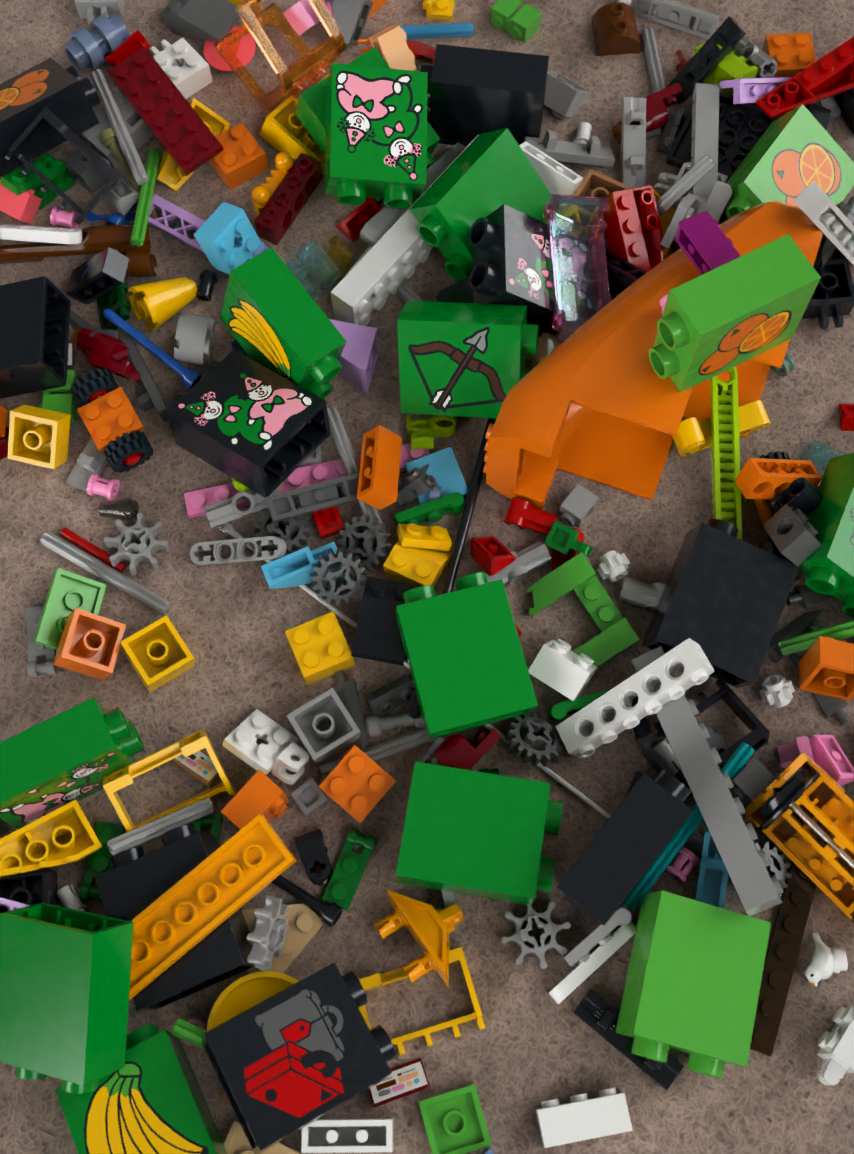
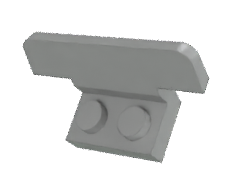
(694, 205)

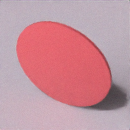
(245, 52)

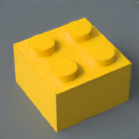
(38, 436)
(320, 648)
(157, 653)

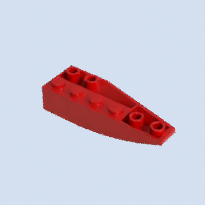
(816, 82)
(634, 227)

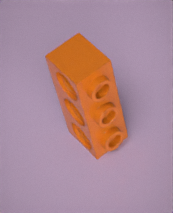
(769, 477)

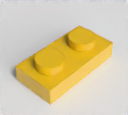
(424, 537)

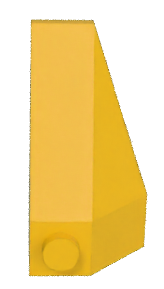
(287, 133)
(169, 172)
(49, 841)

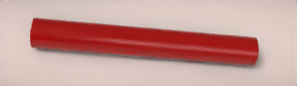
(90, 548)

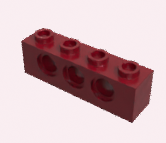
(288, 199)

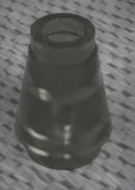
(122, 509)

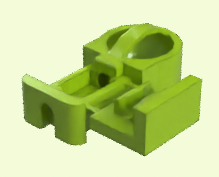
(423, 430)

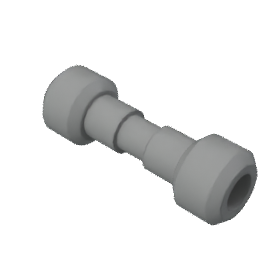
(375, 725)

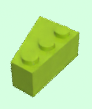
(729, 69)

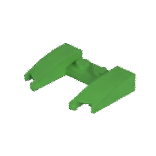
(578, 576)

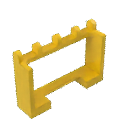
(185, 746)
(378, 980)

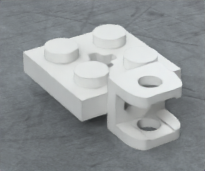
(275, 755)

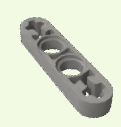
(237, 548)

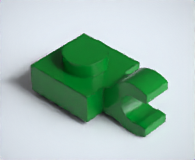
(565, 539)

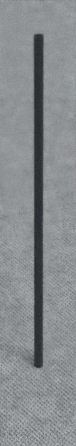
(461, 536)

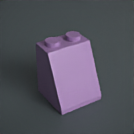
(358, 354)

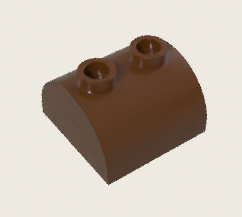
(615, 30)

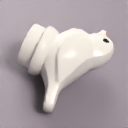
(825, 961)

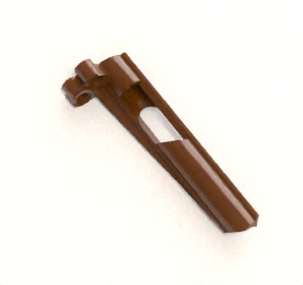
(95, 240)

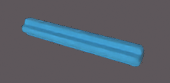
(438, 30)

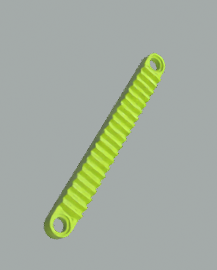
(725, 450)

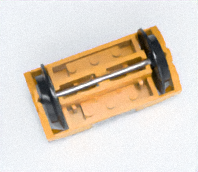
(806, 817)

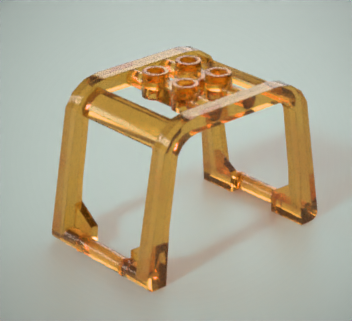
(299, 74)

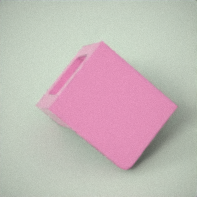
(301, 17)
(791, 751)

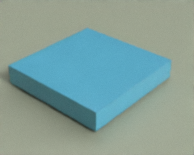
(444, 469)

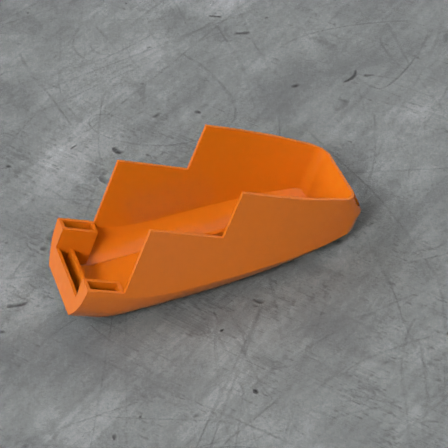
(597, 399)

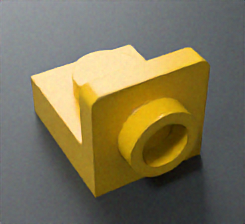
(439, 9)

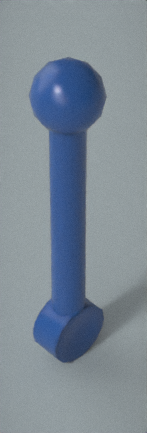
(93, 217)

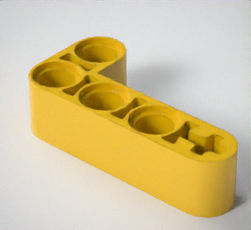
(695, 435)

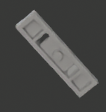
(677, 16)
(633, 142)
(589, 153)
(88, 463)

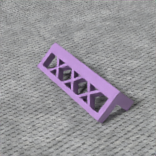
(751, 89)
(172, 212)

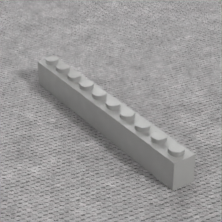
(715, 801)

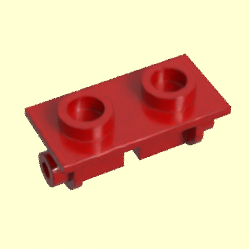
(127, 48)

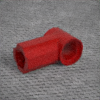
(526, 516)

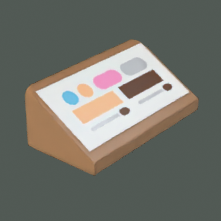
(199, 766)

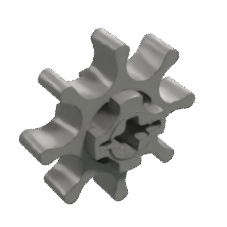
(130, 550)
(548, 929)
(268, 933)

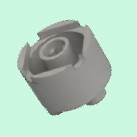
(194, 338)

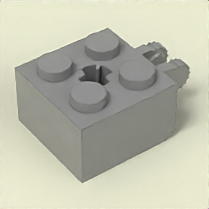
(94, 8)

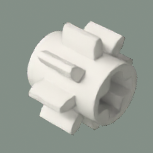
(613, 566)
(777, 691)

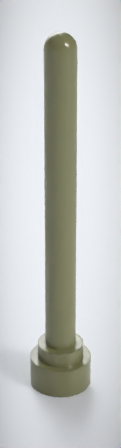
(109, 139)

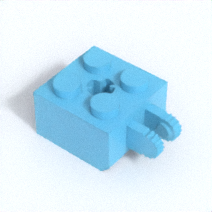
(227, 238)

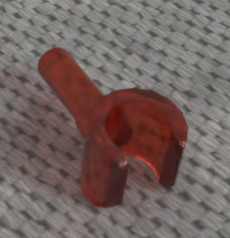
(683, 62)

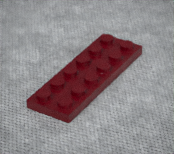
(165, 110)

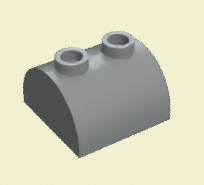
(324, 726)

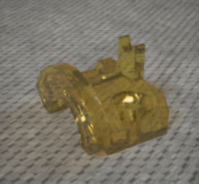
(340, 255)

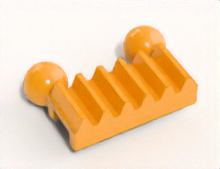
(263, 192)

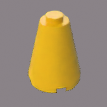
(161, 300)

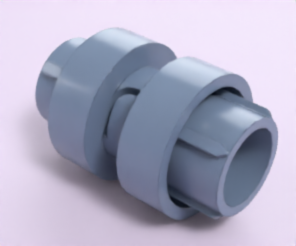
(91, 46)

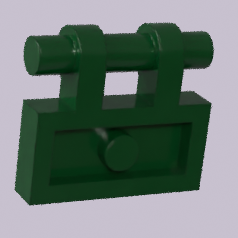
(117, 302)

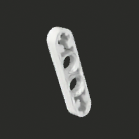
(41, 234)
(596, 959)

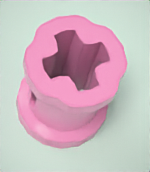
(63, 218)
(103, 487)
(682, 865)

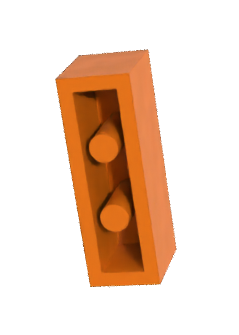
(379, 467)

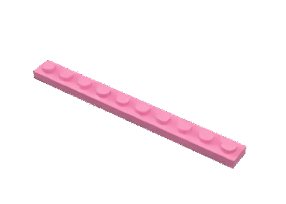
(299, 478)

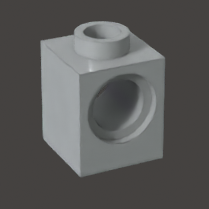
(578, 506)

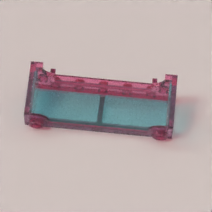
(576, 259)

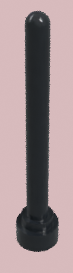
(327, 911)

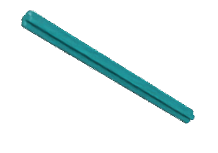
(633, 899)

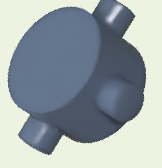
(435, 492)

